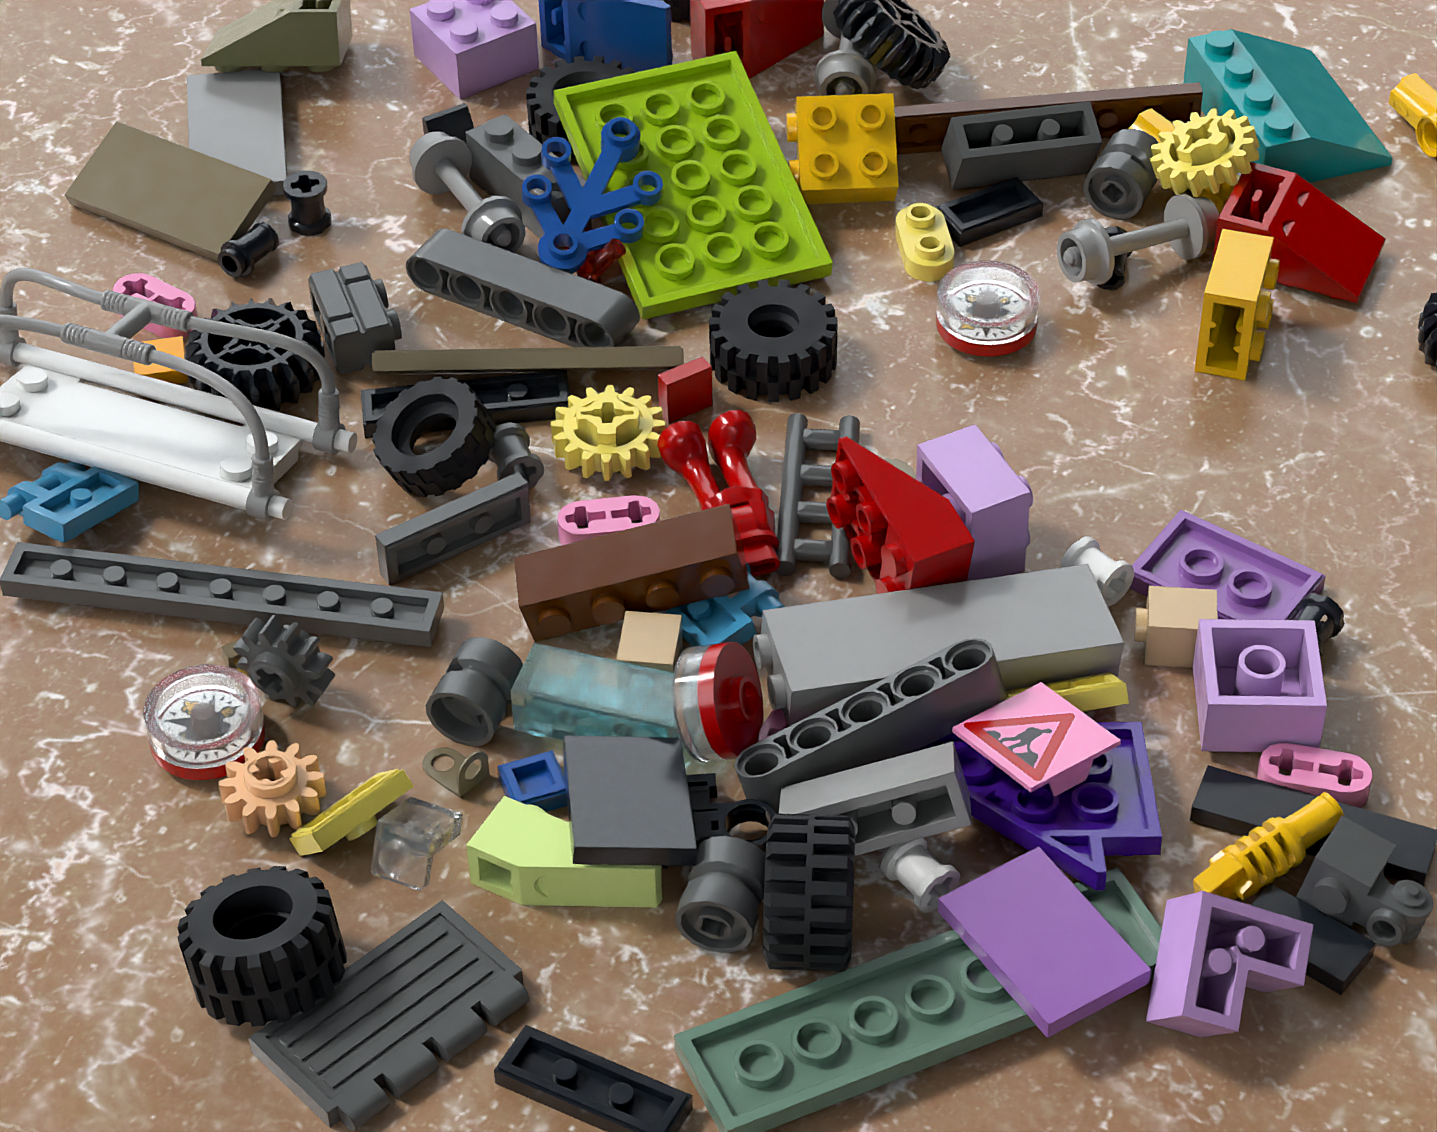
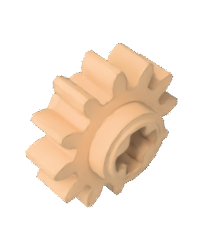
(272, 788)

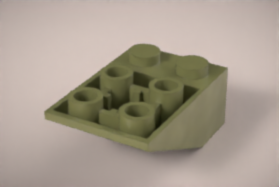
(284, 36)

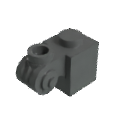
(1351, 886)

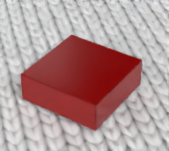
(685, 389)

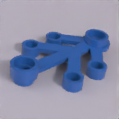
(590, 200)

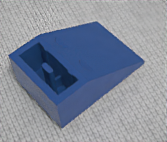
(612, 29)

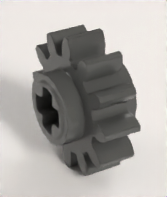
(284, 661)

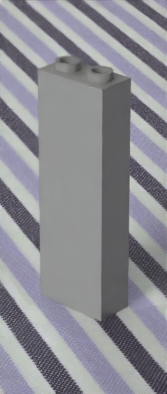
(1038, 623)

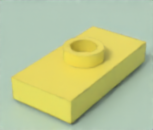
(1087, 692)
(351, 814)

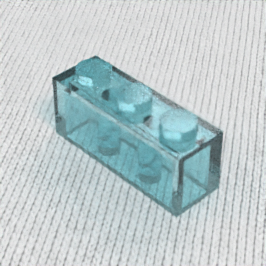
(590, 696)

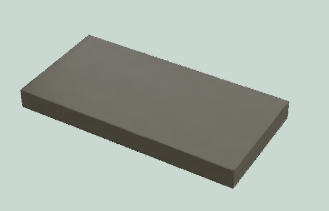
(169, 191)

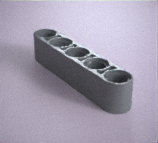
(522, 291)
(877, 721)

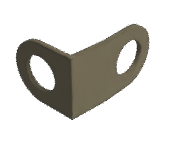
(462, 775)

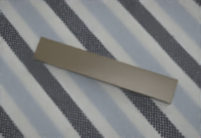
(527, 360)

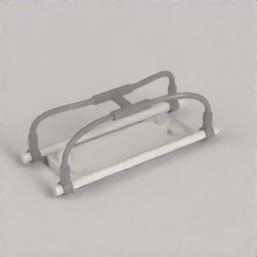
(60, 416)

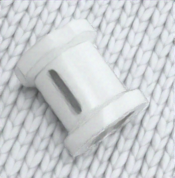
(1111, 576)
(919, 873)

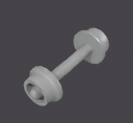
(845, 69)
(441, 166)
(1089, 251)

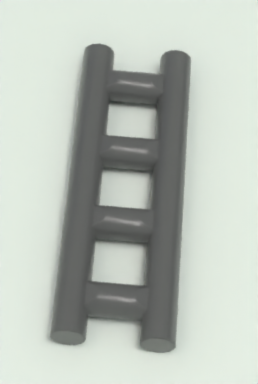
(795, 511)

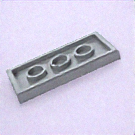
(239, 121)

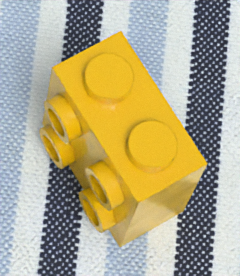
(844, 148)
(1236, 305)

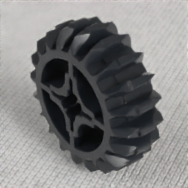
(894, 39)
(258, 370)

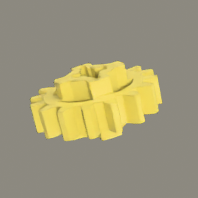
(1205, 152)
(607, 432)

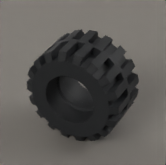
(809, 892)
(262, 946)

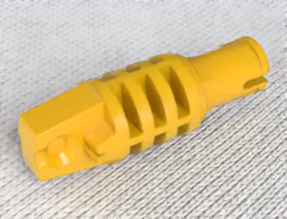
(1268, 850)

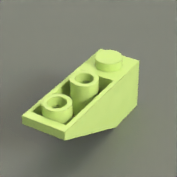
(529, 861)

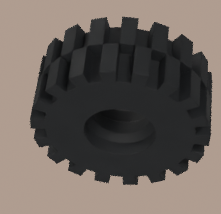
(542, 114)
(777, 365)

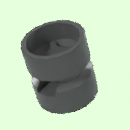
(1122, 175)
(474, 691)
(722, 895)

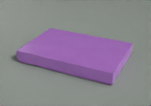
(1247, 577)
(1043, 941)

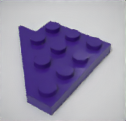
(1095, 819)

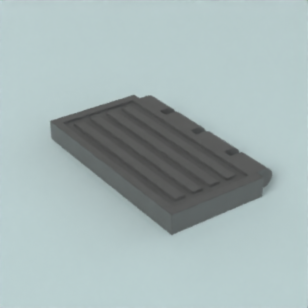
(389, 1015)

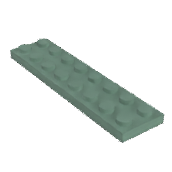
(871, 1024)

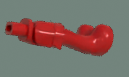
(729, 445)

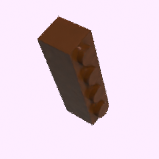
(631, 571)

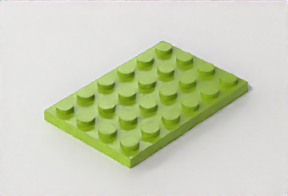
(726, 192)

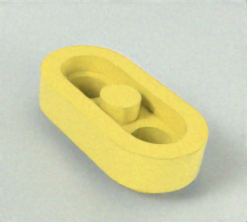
(924, 242)

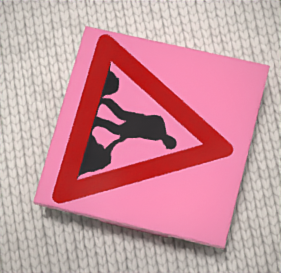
(1038, 739)

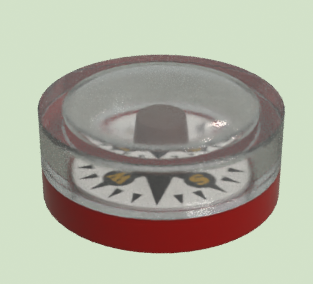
(987, 308)
(717, 701)
(203, 720)

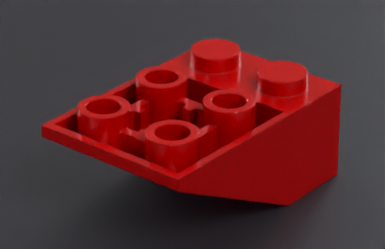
(755, 29)
(1313, 236)
(896, 523)

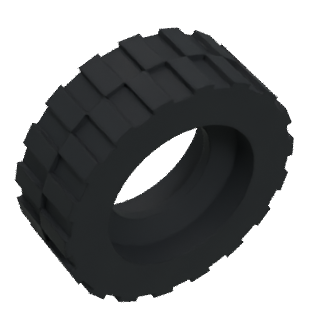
(453, 460)

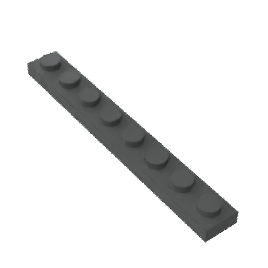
(222, 593)

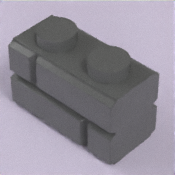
(353, 315)

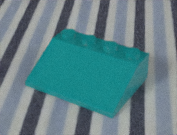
(1289, 99)

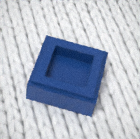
(535, 781)

